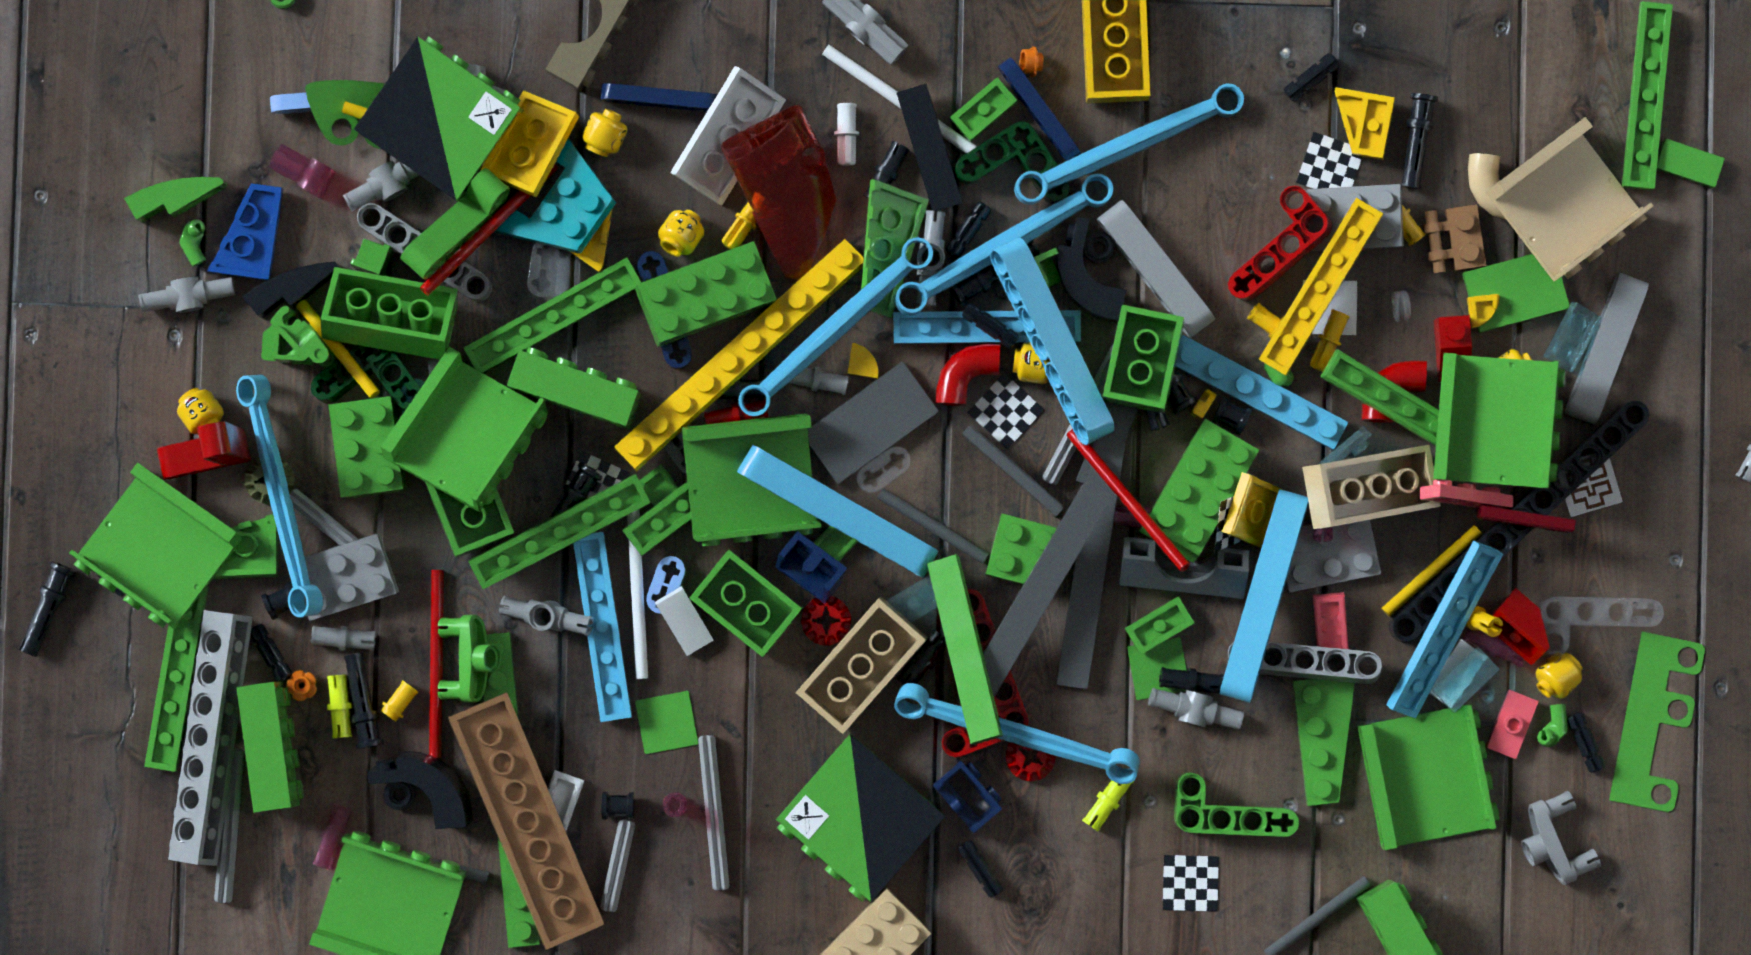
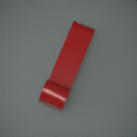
(1276, 248)

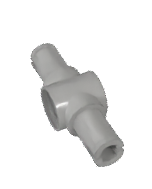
(384, 183)
(933, 234)
(186, 294)
(532, 614)
(1195, 708)

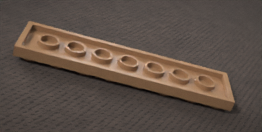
(526, 821)

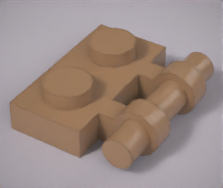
(1464, 239)

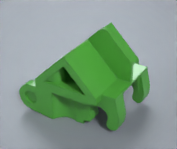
(294, 342)

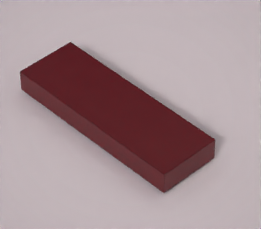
(1525, 519)

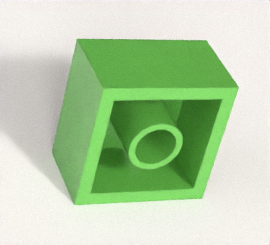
(1017, 548)

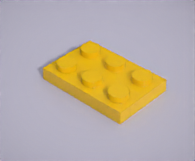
(531, 144)

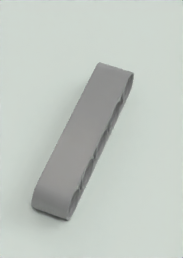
(389, 223)
(1155, 268)
(1606, 348)
(1319, 669)

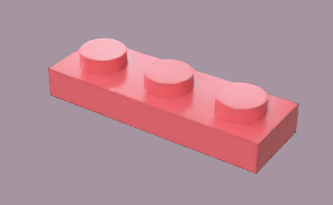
(1465, 495)

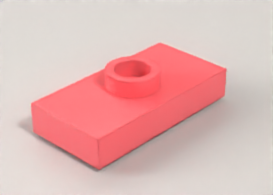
(1330, 620)
(1512, 724)

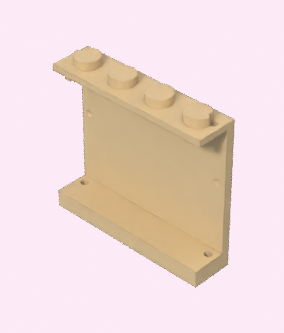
(1566, 203)

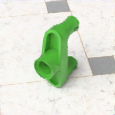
(475, 658)

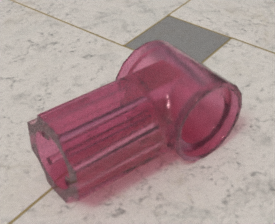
(308, 173)

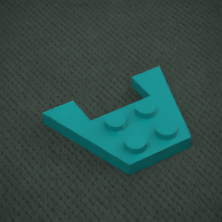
(570, 209)

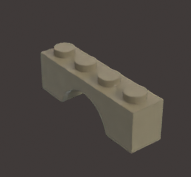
(575, 61)

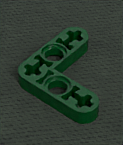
(1010, 150)
(378, 365)

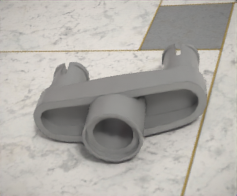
(1546, 846)

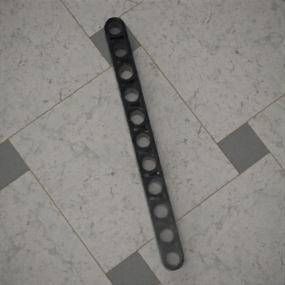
(1556, 495)

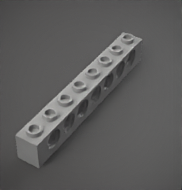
(210, 738)

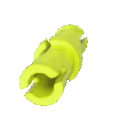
(339, 706)
(1106, 803)

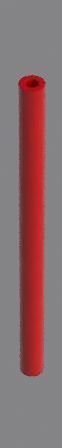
(476, 240)
(1130, 502)
(436, 664)

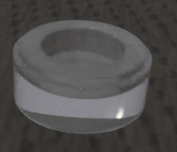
(1401, 306)

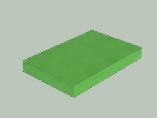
(1523, 291)

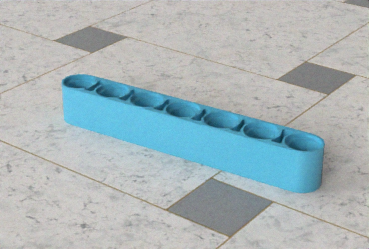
(1052, 341)
(837, 511)
(1264, 596)

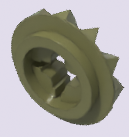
(255, 473)

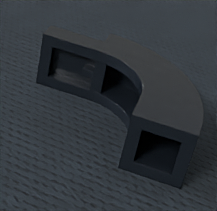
(1081, 288)
(435, 778)

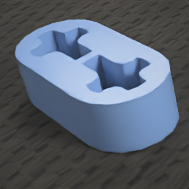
(289, 103)
(659, 578)

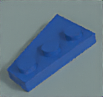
(252, 236)

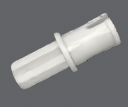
(846, 134)

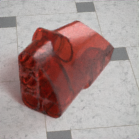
(786, 190)

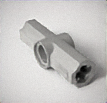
(868, 28)

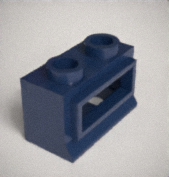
(810, 567)
(957, 802)

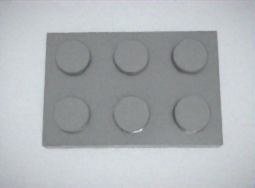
(1384, 198)
(1344, 558)
(351, 574)

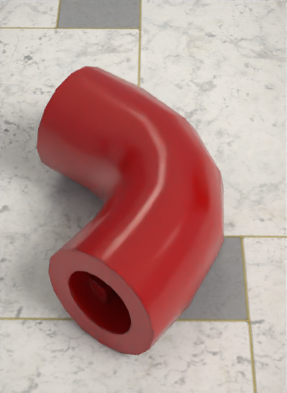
(962, 368)
(1408, 375)

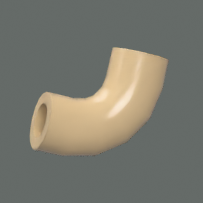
(1483, 174)

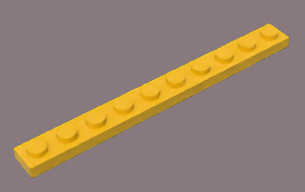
(740, 355)

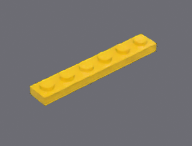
(1321, 286)

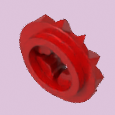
(836, 630)
(1033, 771)

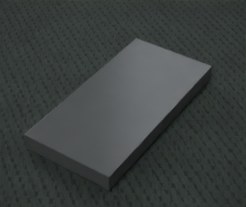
(870, 422)

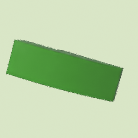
(173, 195)

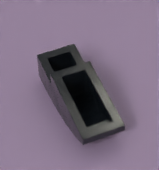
(289, 286)

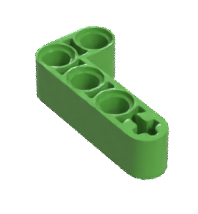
(449, 232)
(1236, 814)

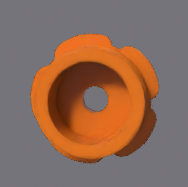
(1031, 61)
(309, 681)

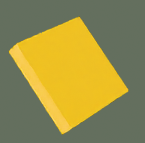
(1251, 510)

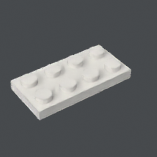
(738, 106)

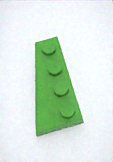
(891, 221)
(255, 553)
(1323, 729)

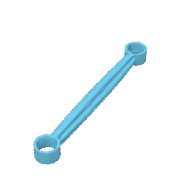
(1129, 143)
(1027, 230)
(835, 326)
(279, 495)
(1022, 735)

